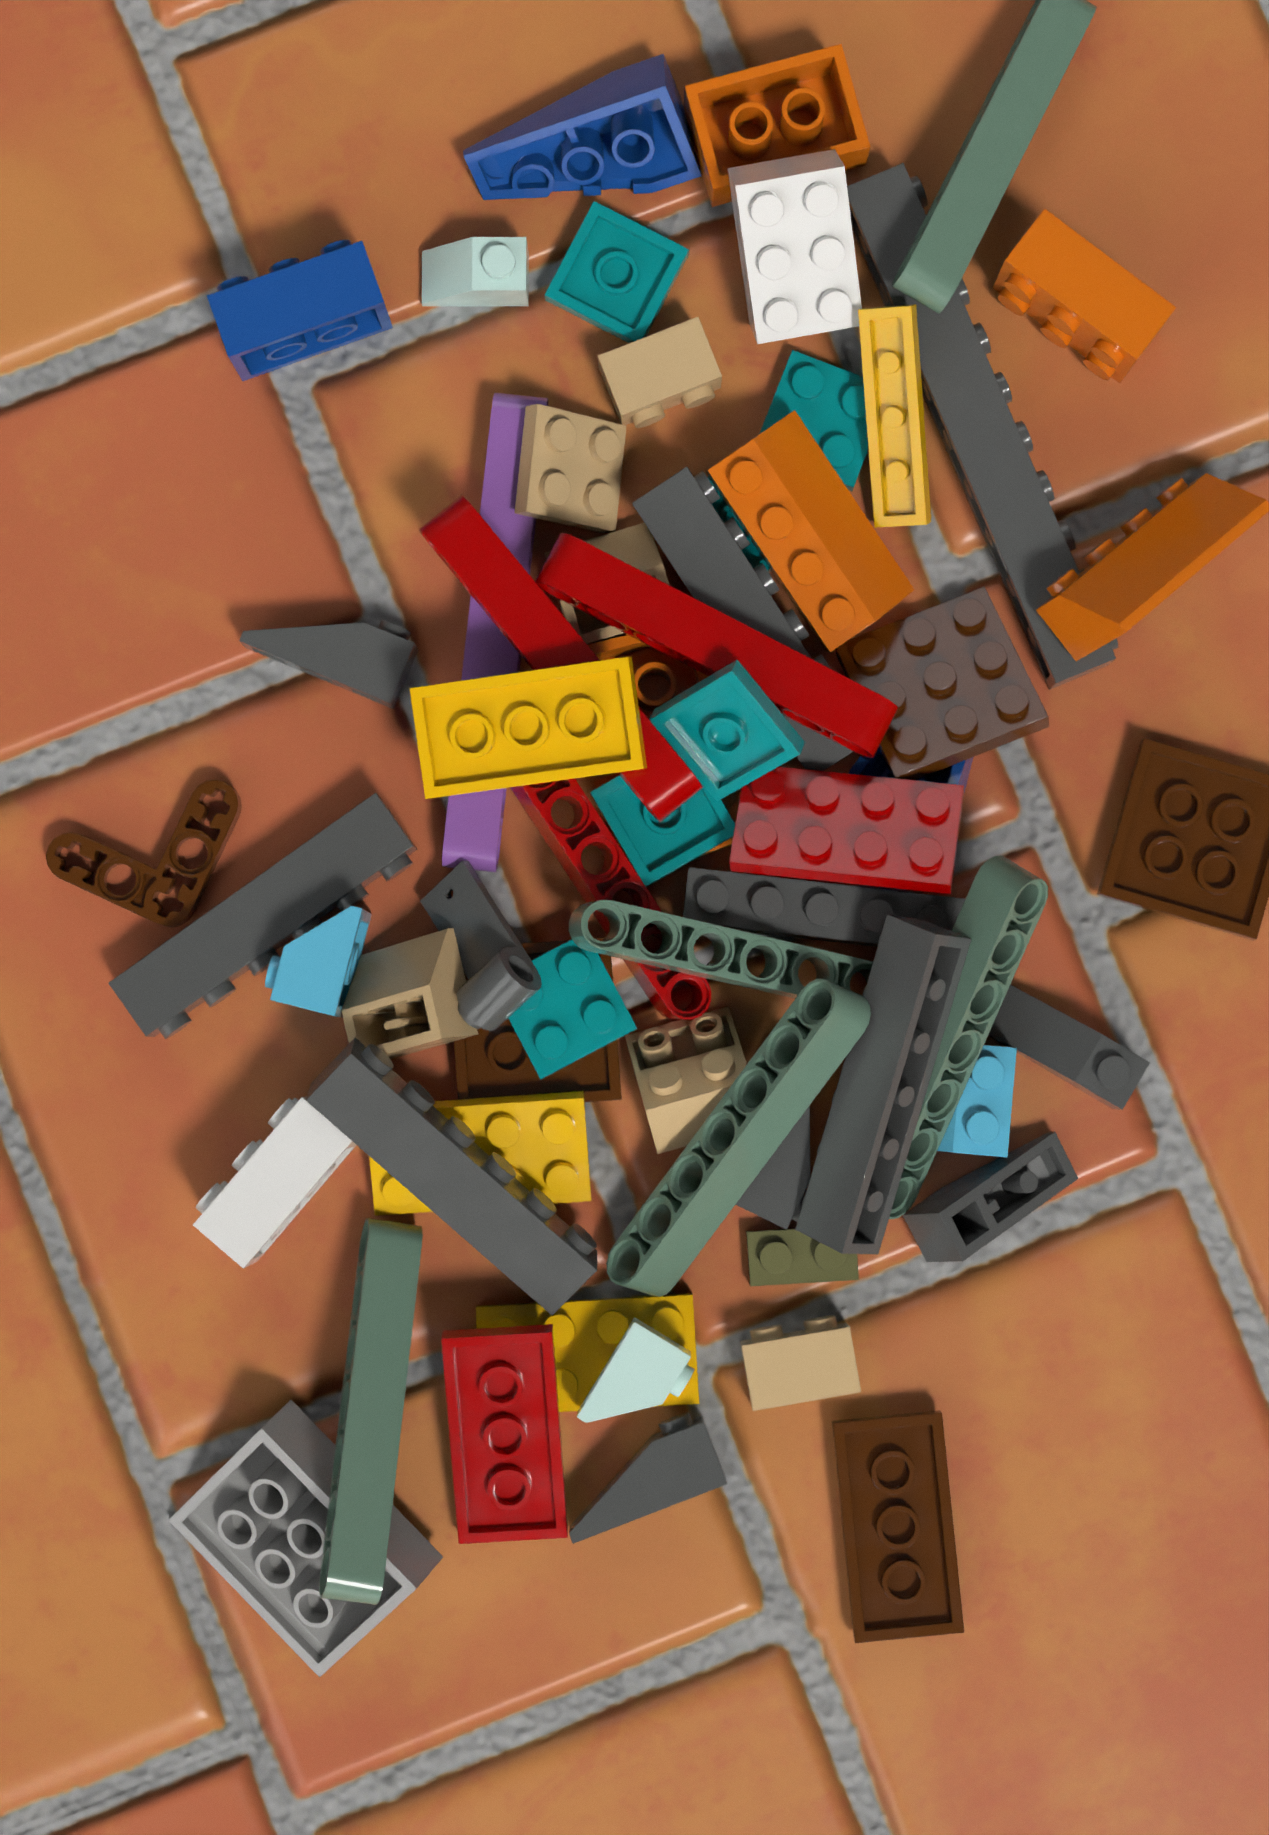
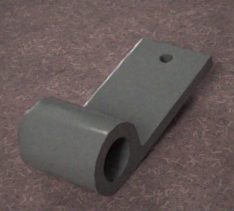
(490, 953)

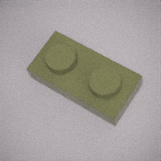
(795, 1258)

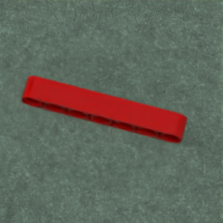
(544, 636)
(713, 640)
(615, 875)

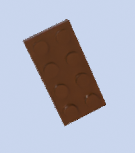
(898, 1526)

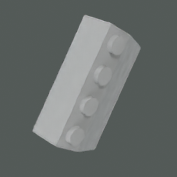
(266, 1534)

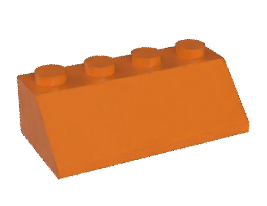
(810, 531)
(1148, 562)

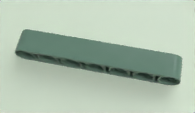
(992, 151)
(1000, 921)
(729, 945)
(738, 1137)
(371, 1412)

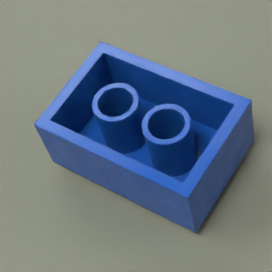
(299, 309)

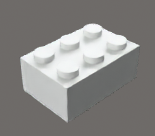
(796, 246)
(272, 1182)

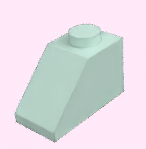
(477, 273)
(638, 1374)

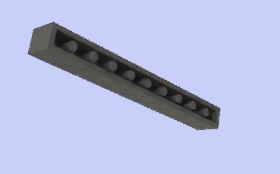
(976, 425)

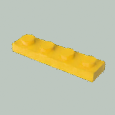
(895, 415)

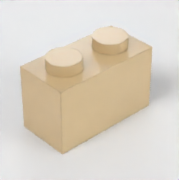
(660, 373)
(800, 1363)

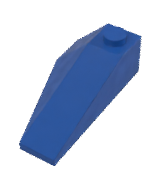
(601, 137)

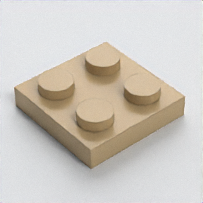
(570, 469)

